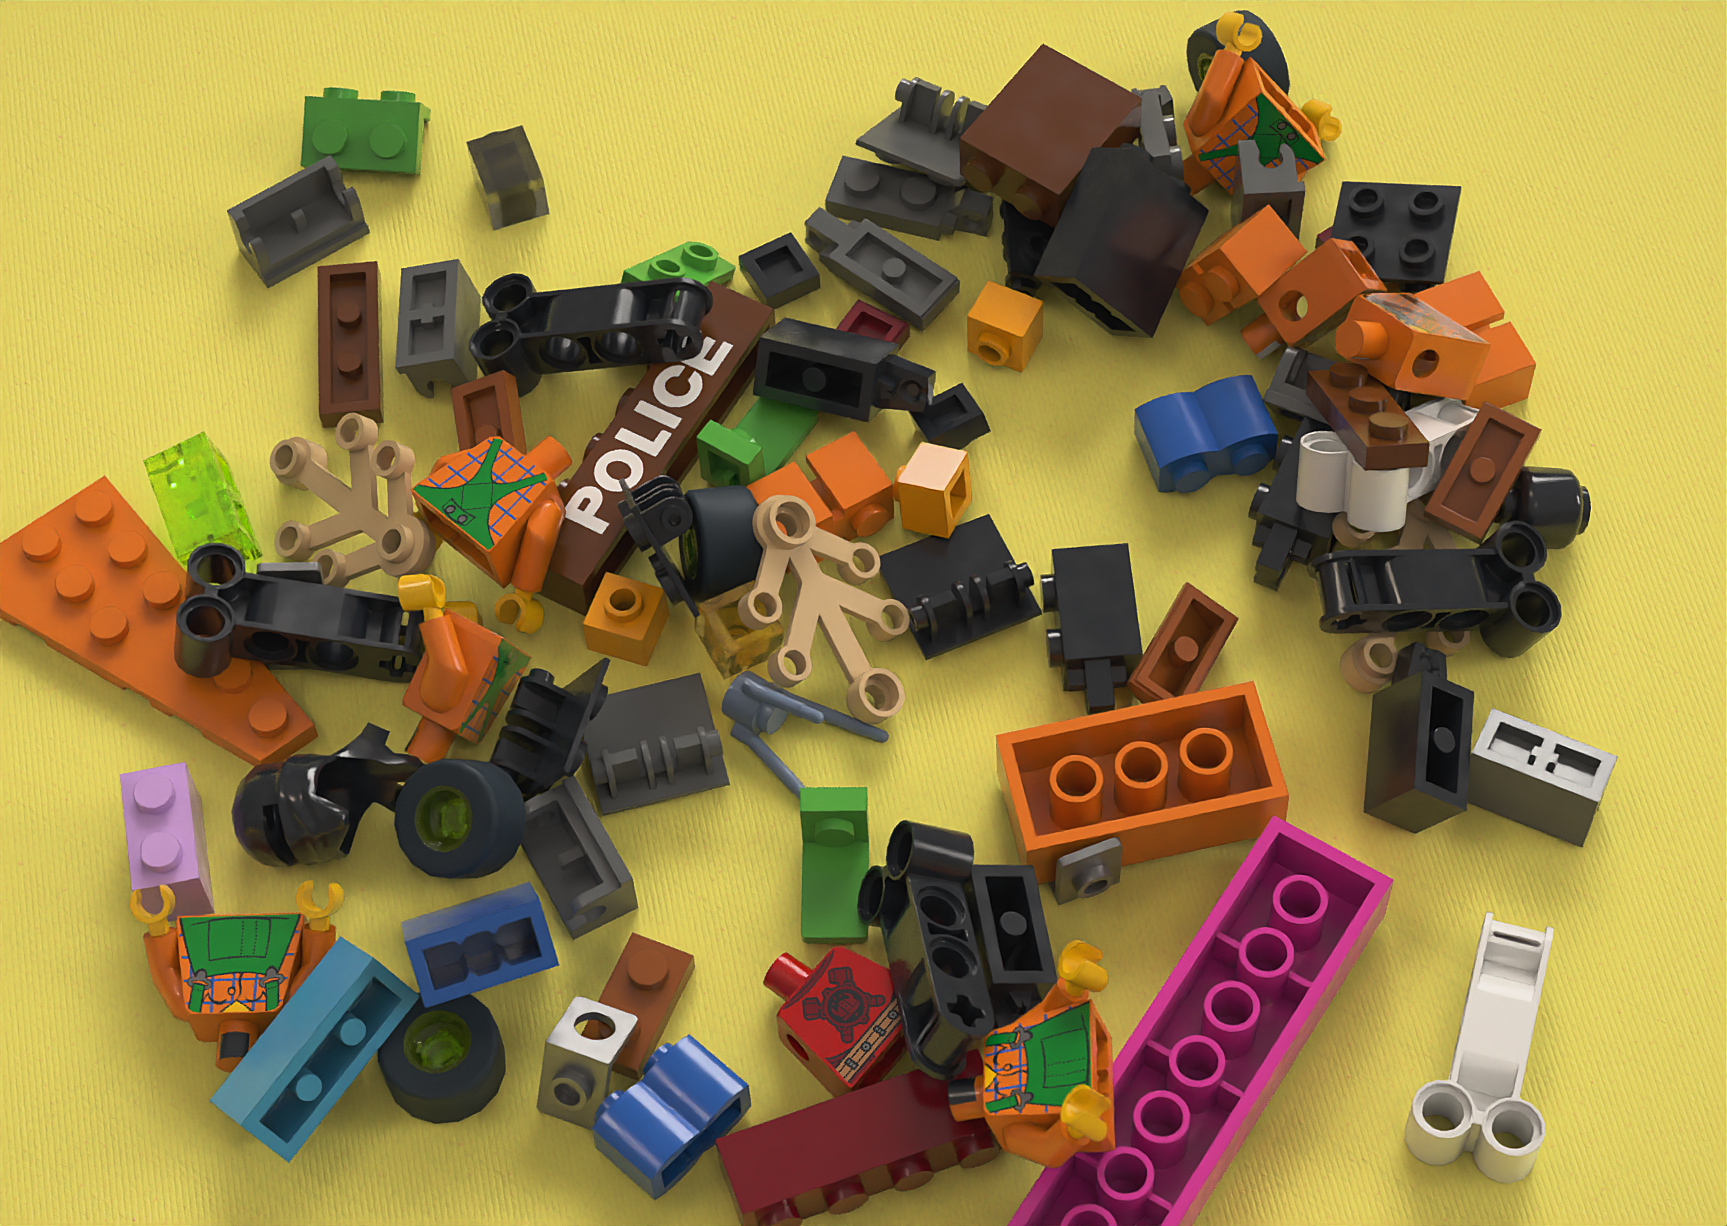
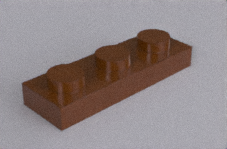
(350, 342)
(1367, 418)

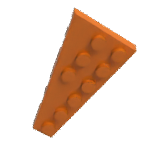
(109, 600)

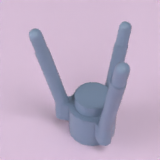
(765, 706)

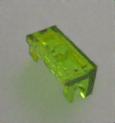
(200, 498)

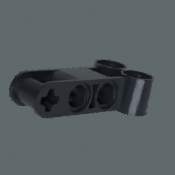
(587, 327)
(1443, 590)
(288, 623)
(930, 944)

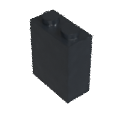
(1122, 241)

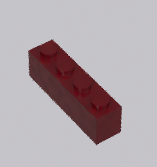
(851, 1149)

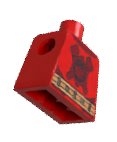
(839, 1018)

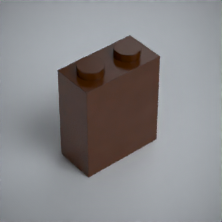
(1041, 131)

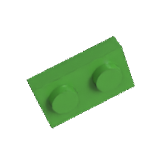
(364, 132)

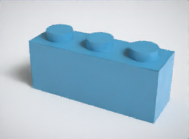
(315, 1048)

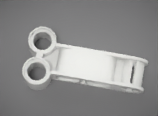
(1377, 499)
(1489, 1061)

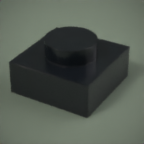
(779, 271)
(951, 419)

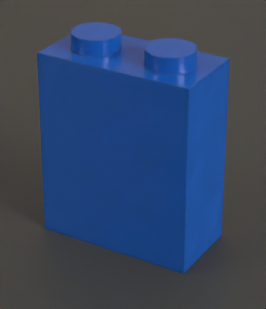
(479, 944)

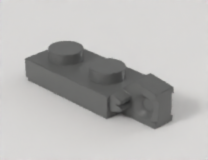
(1159, 131)
(906, 201)
(882, 267)

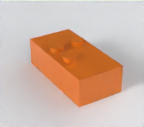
(1150, 773)

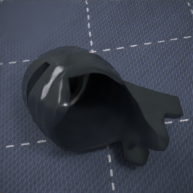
(314, 802)

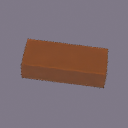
(1182, 647)

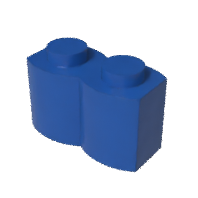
(1205, 434)
(670, 1115)

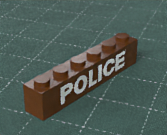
(648, 439)

